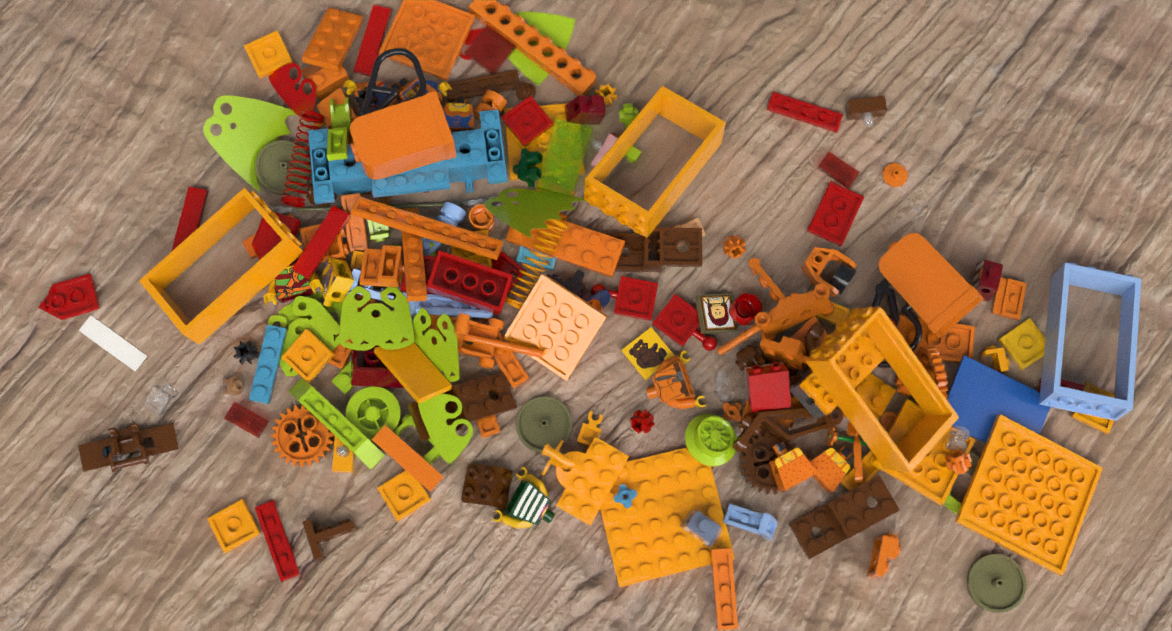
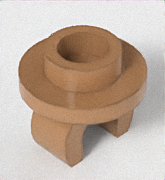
(234, 386)

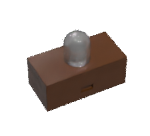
(866, 109)

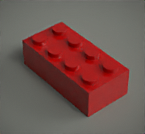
(469, 282)

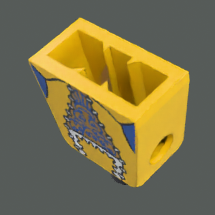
(336, 281)

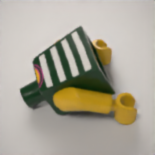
(527, 504)

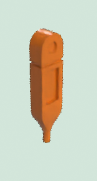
(857, 460)

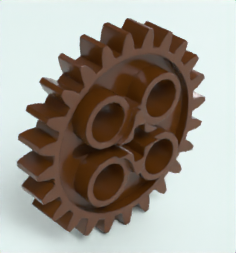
(765, 444)

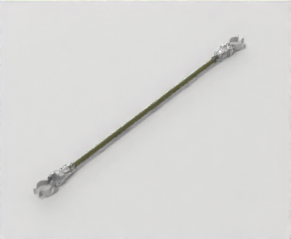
(289, 209)

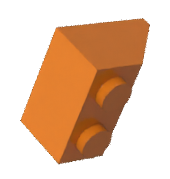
(325, 79)

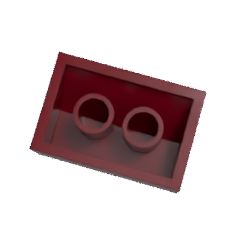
(370, 370)

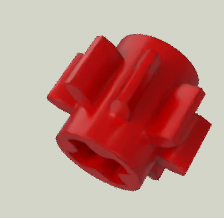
(642, 421)

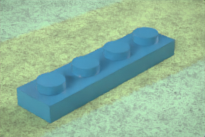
(268, 364)

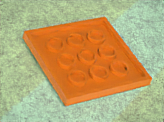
(431, 33)

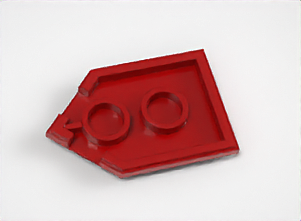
(266, 236)
(71, 298)

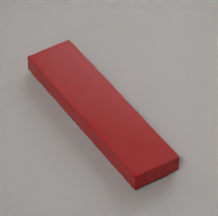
(372, 40)
(804, 112)
(190, 215)
(321, 242)
(277, 541)

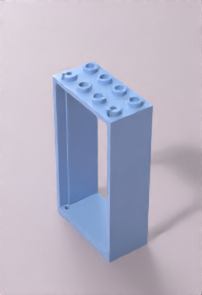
(1079, 401)

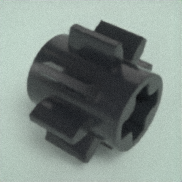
(360, 99)
(246, 357)

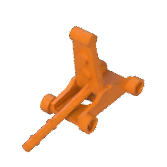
(787, 313)
(483, 336)

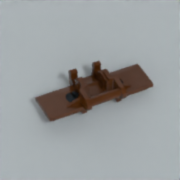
(126, 441)

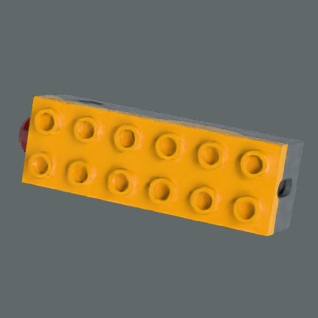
(854, 363)

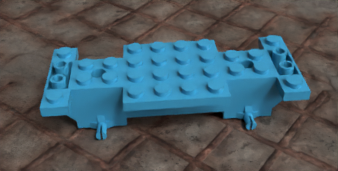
(483, 160)

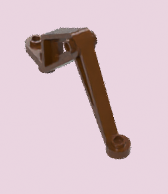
(769, 419)

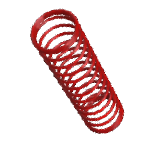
(288, 199)

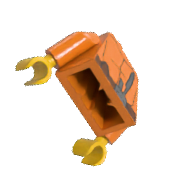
(673, 384)

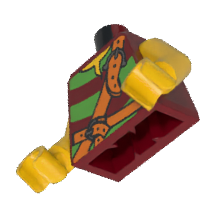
(291, 285)

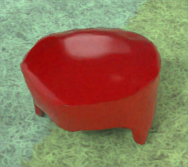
(745, 309)

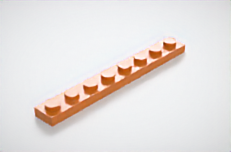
(427, 227)

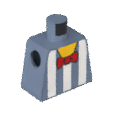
(701, 527)

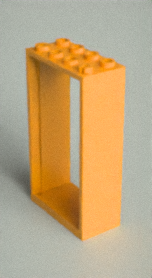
(683, 114)
(243, 289)
(938, 412)

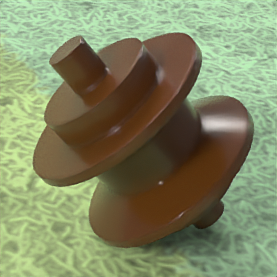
(524, 90)

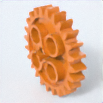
(930, 360)
(286, 441)

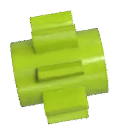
(627, 114)

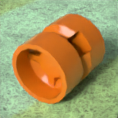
(490, 101)
(481, 218)

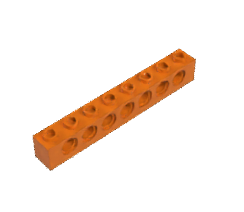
(573, 66)

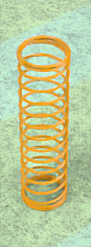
(517, 304)

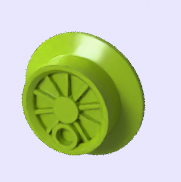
(373, 409)
(710, 439)

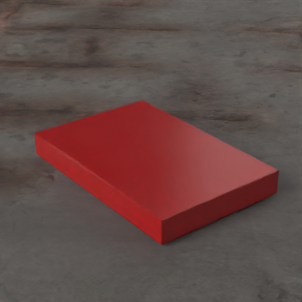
(835, 214)

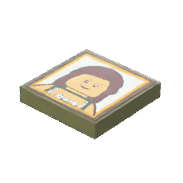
(714, 313)

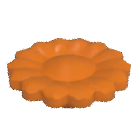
(895, 175)

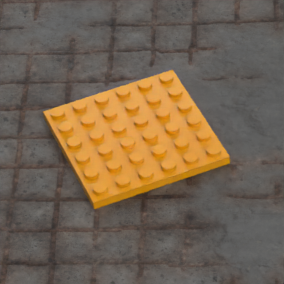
(1029, 495)
(648, 535)

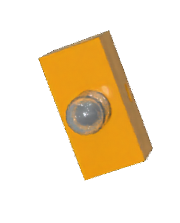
(342, 458)

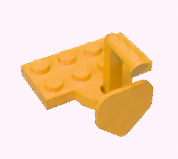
(588, 477)

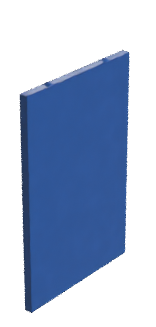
(983, 393)

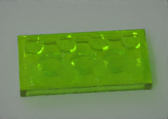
(564, 158)

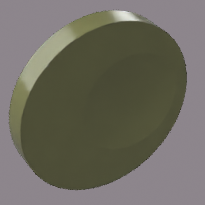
(273, 167)
(543, 422)
(996, 583)

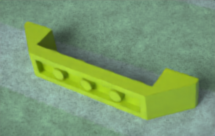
(336, 423)

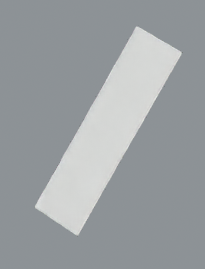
(113, 343)

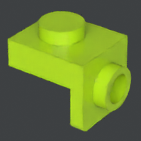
(378, 231)

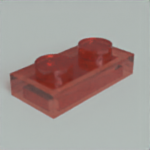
(838, 170)
(246, 419)

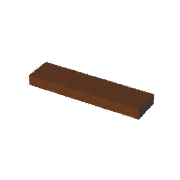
(477, 86)

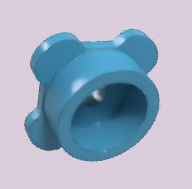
(625, 501)

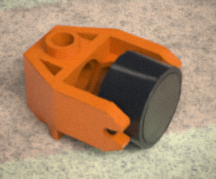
(841, 277)

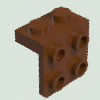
(487, 485)

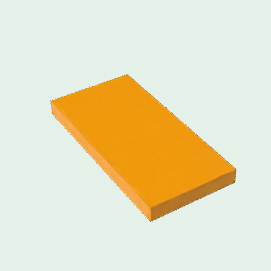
(414, 371)

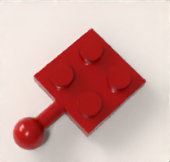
(633, 299)
(680, 322)

